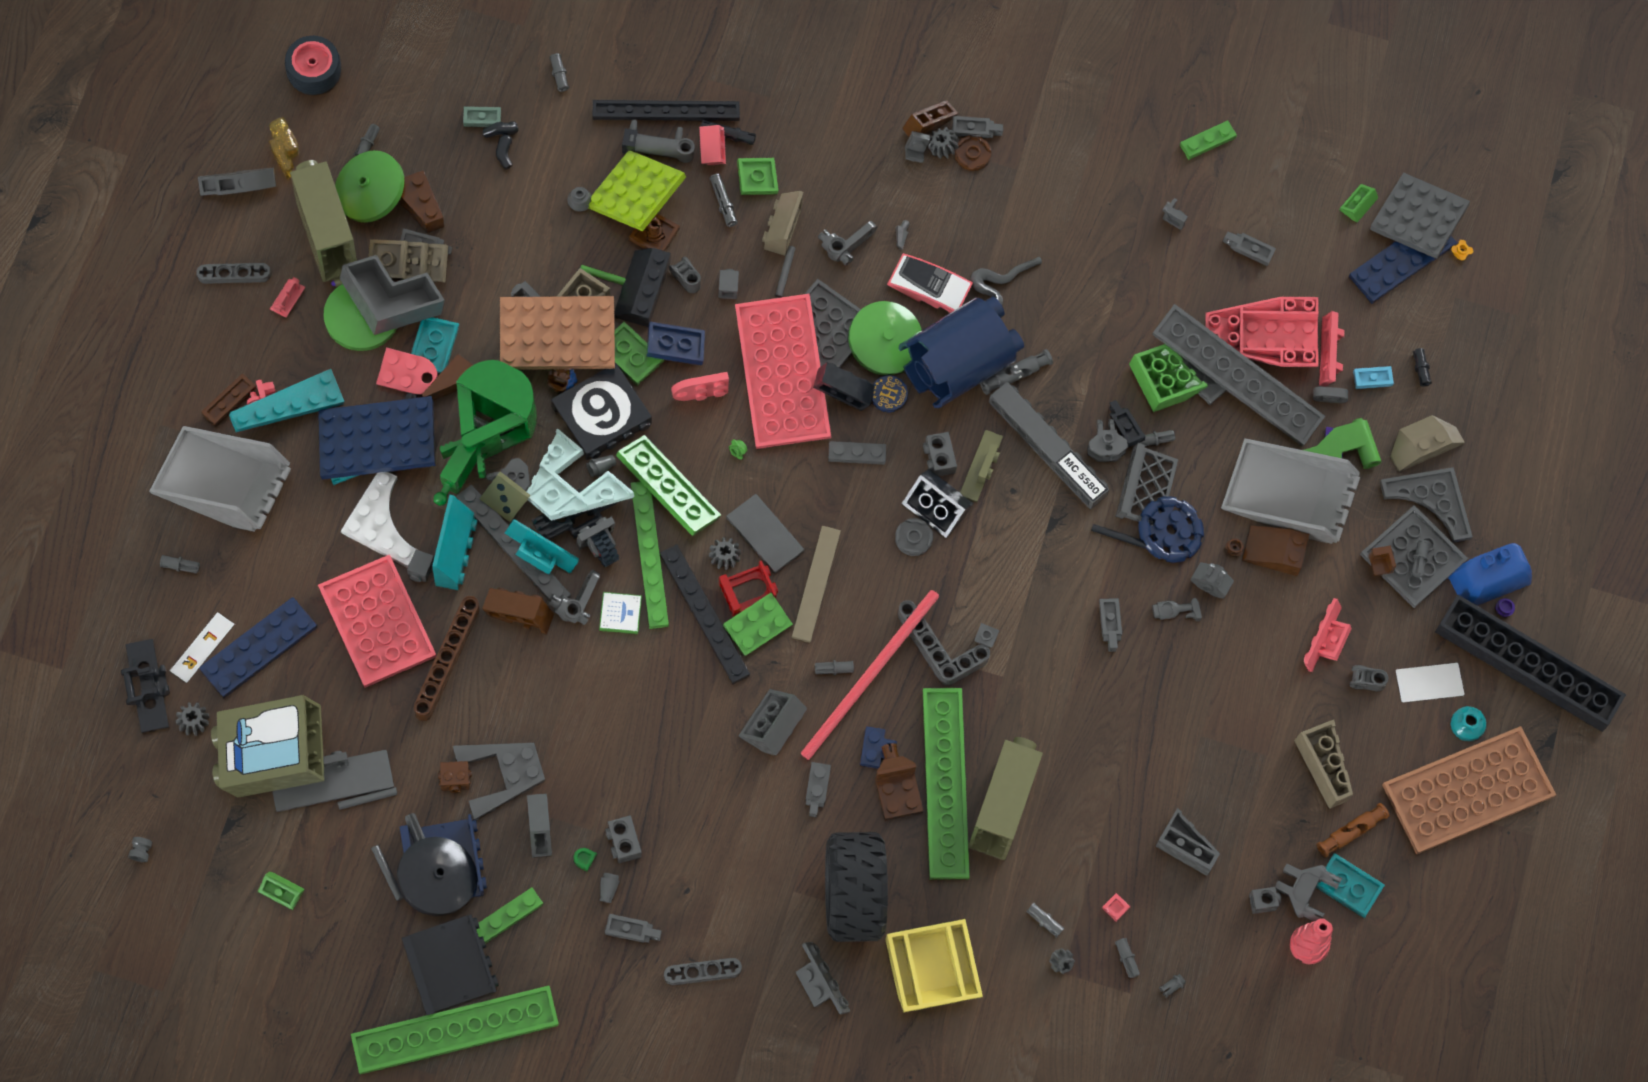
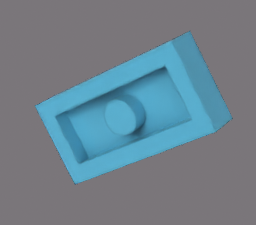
(1373, 377)

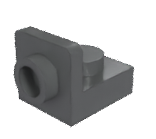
(916, 146)
(1173, 216)
(524, 290)
(986, 635)

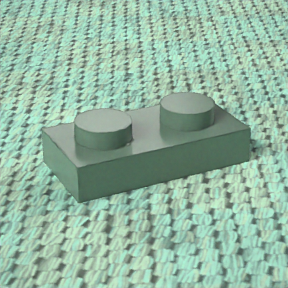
(481, 116)

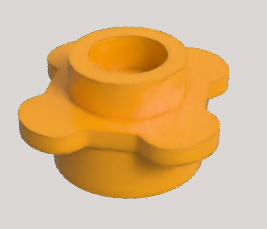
(1461, 255)

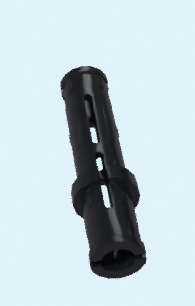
(735, 134)

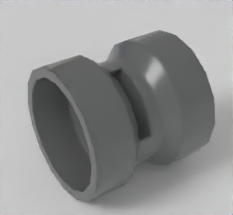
(140, 849)

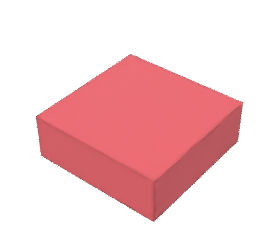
(1116, 907)

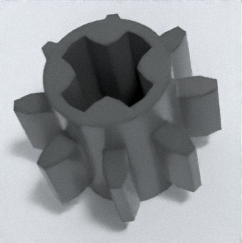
(1062, 960)

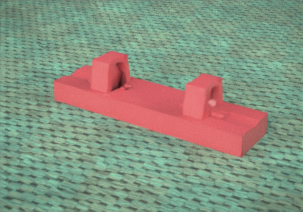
(1328, 357)

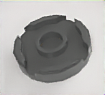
(914, 537)

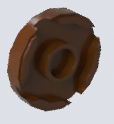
(973, 153)

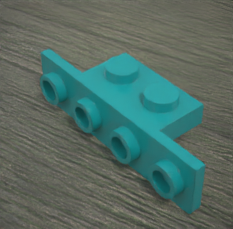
(539, 550)

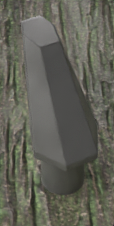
(901, 234)

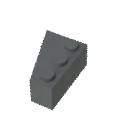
(1187, 844)

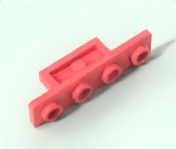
(1330, 637)

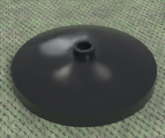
(425, 888)

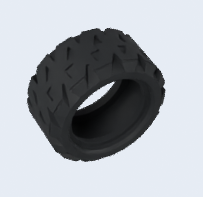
(856, 886)

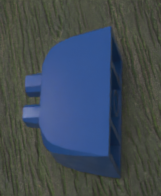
(1492, 574)

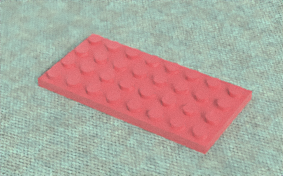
(781, 371)

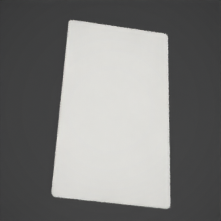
(1430, 682)

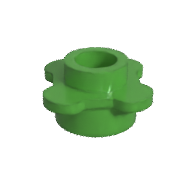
(738, 448)

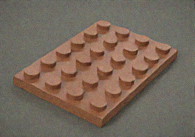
(557, 332)

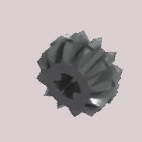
(943, 143)
(729, 558)
(189, 713)

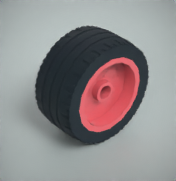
(313, 65)

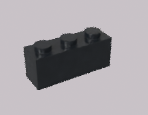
(844, 386)

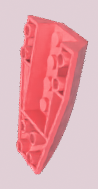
(1271, 330)

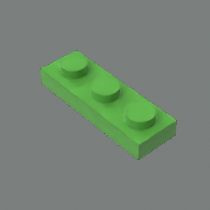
(1208, 140)

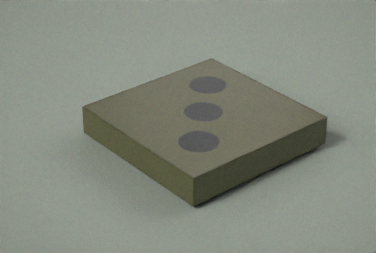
(505, 496)

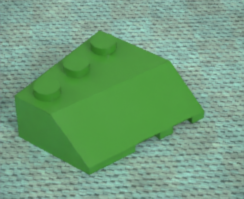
(1164, 377)

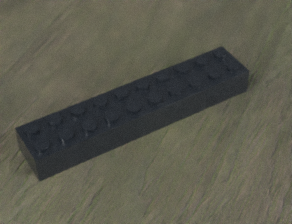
(1530, 663)

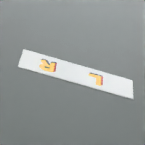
(202, 647)

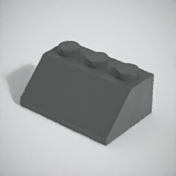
(773, 721)

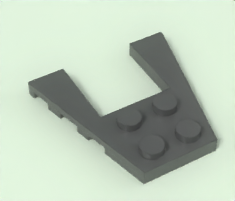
(518, 766)

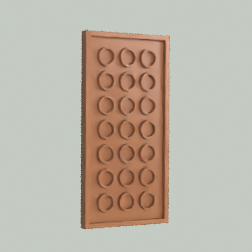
(1468, 790)

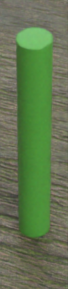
(603, 275)

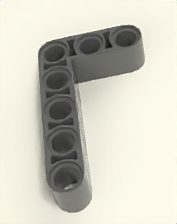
(937, 649)

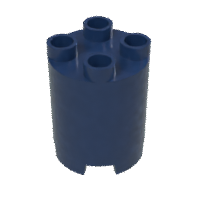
(961, 350)

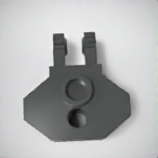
(1107, 443)
(516, 471)
(1212, 579)

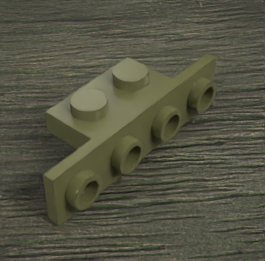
(981, 465)

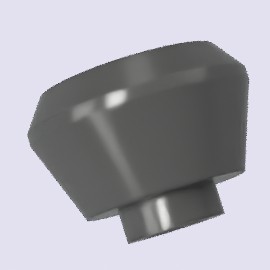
(579, 199)

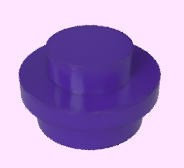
(1505, 607)

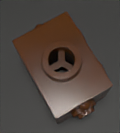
(454, 776)

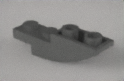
(237, 182)

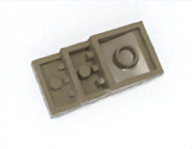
(411, 259)

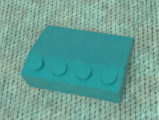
(453, 544)

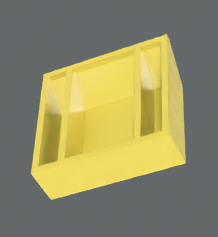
(933, 965)

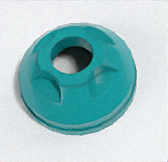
(1465, 731)

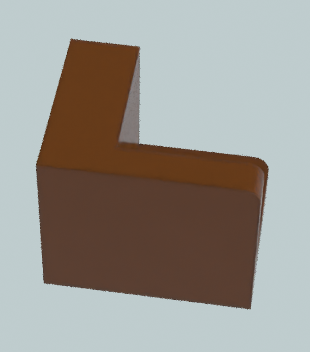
(1382, 560)

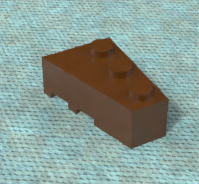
(421, 202)
(518, 608)

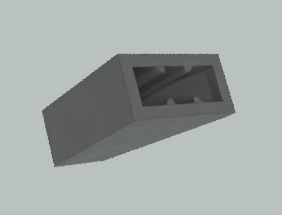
(539, 825)

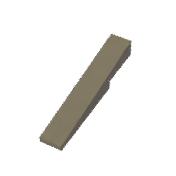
(816, 584)

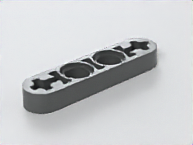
(233, 276)
(702, 969)

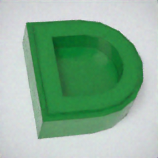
(584, 858)

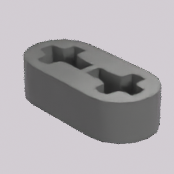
(1330, 394)

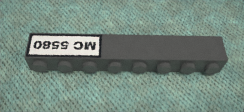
(1049, 445)

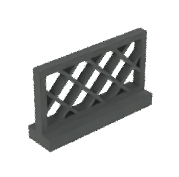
(1132, 478)

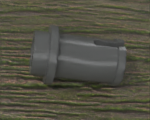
(1173, 985)

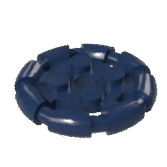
(1178, 521)

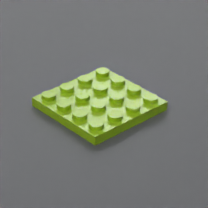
(636, 190)

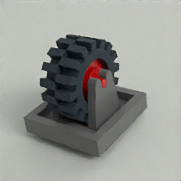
(599, 541)

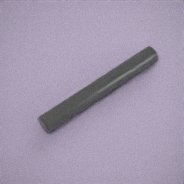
(785, 271)
(367, 798)
(387, 872)

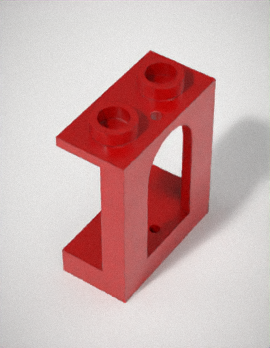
(727, 583)

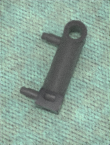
(658, 145)

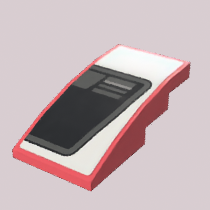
(929, 283)

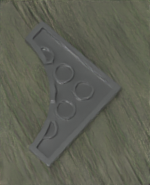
(1436, 492)

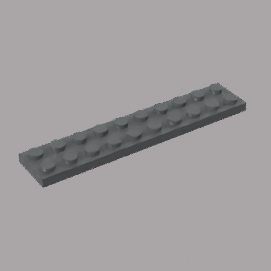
(1238, 375)

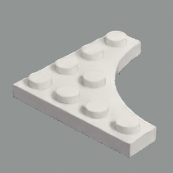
(372, 522)

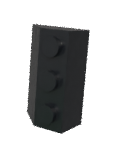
(937, 503)

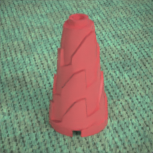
(1312, 941)

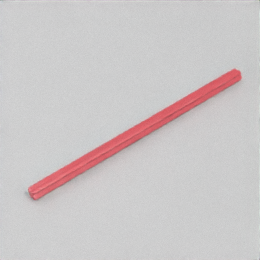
(869, 674)

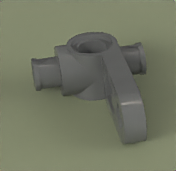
(847, 246)
(561, 604)

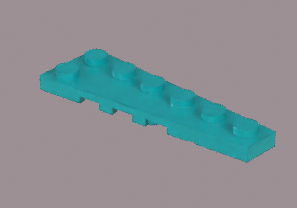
(299, 399)

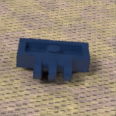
(872, 744)

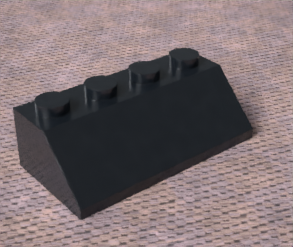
(642, 286)

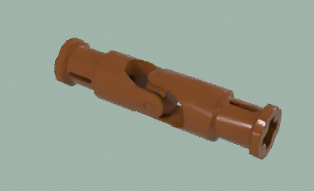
(1350, 831)

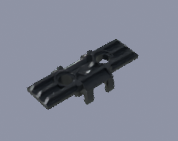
(553, 528)
(152, 682)

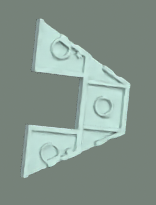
(556, 497)

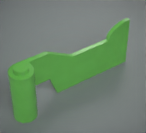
(1347, 438)

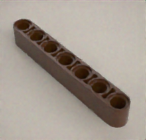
(446, 667)

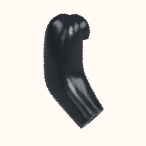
(501, 128)
(502, 151)

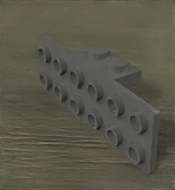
(342, 779)

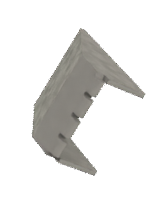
(222, 477)
(1292, 489)

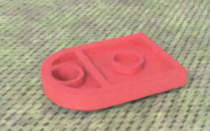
(405, 372)
(701, 387)

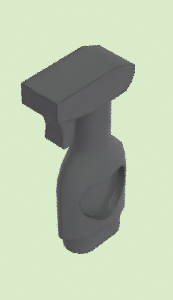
(1171, 609)

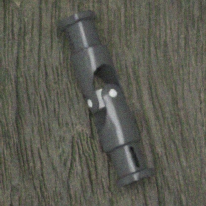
(1019, 370)

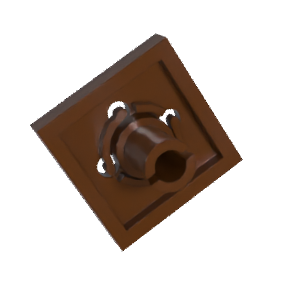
(655, 234)

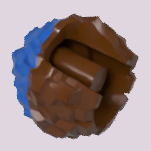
(561, 379)

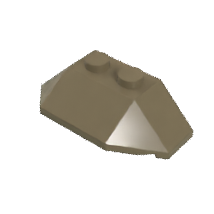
(1424, 441)

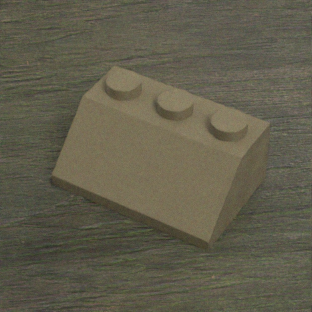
(783, 222)

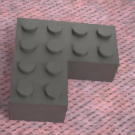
(389, 303)

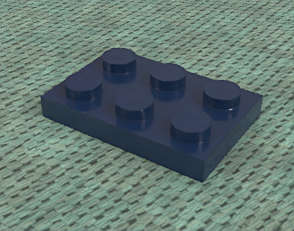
(675, 343)

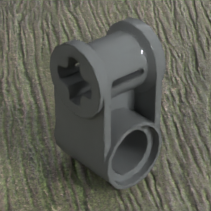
(684, 272)
(1367, 677)

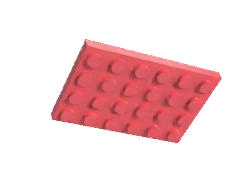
(377, 621)

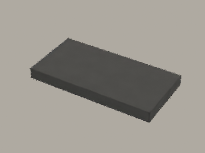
(765, 533)

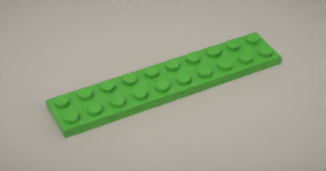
(945, 783)
(454, 1030)

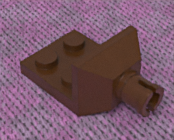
(897, 785)

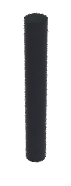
(1119, 536)

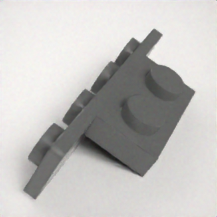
(819, 982)

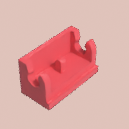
(712, 145)

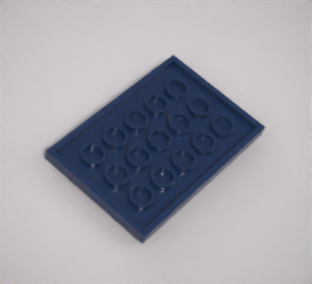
(376, 437)

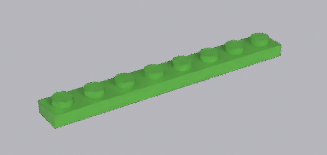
(649, 556)

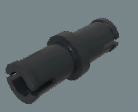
(1422, 367)

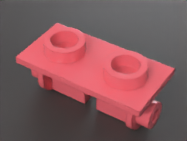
(288, 297)

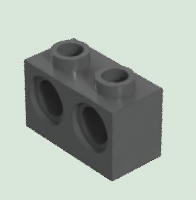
(943, 454)
(628, 838)

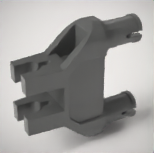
(1304, 888)

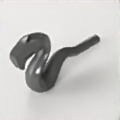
(982, 274)

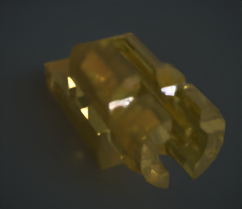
(283, 145)

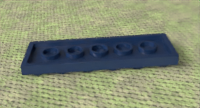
(1391, 269)
(258, 647)

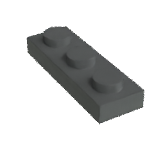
(857, 452)

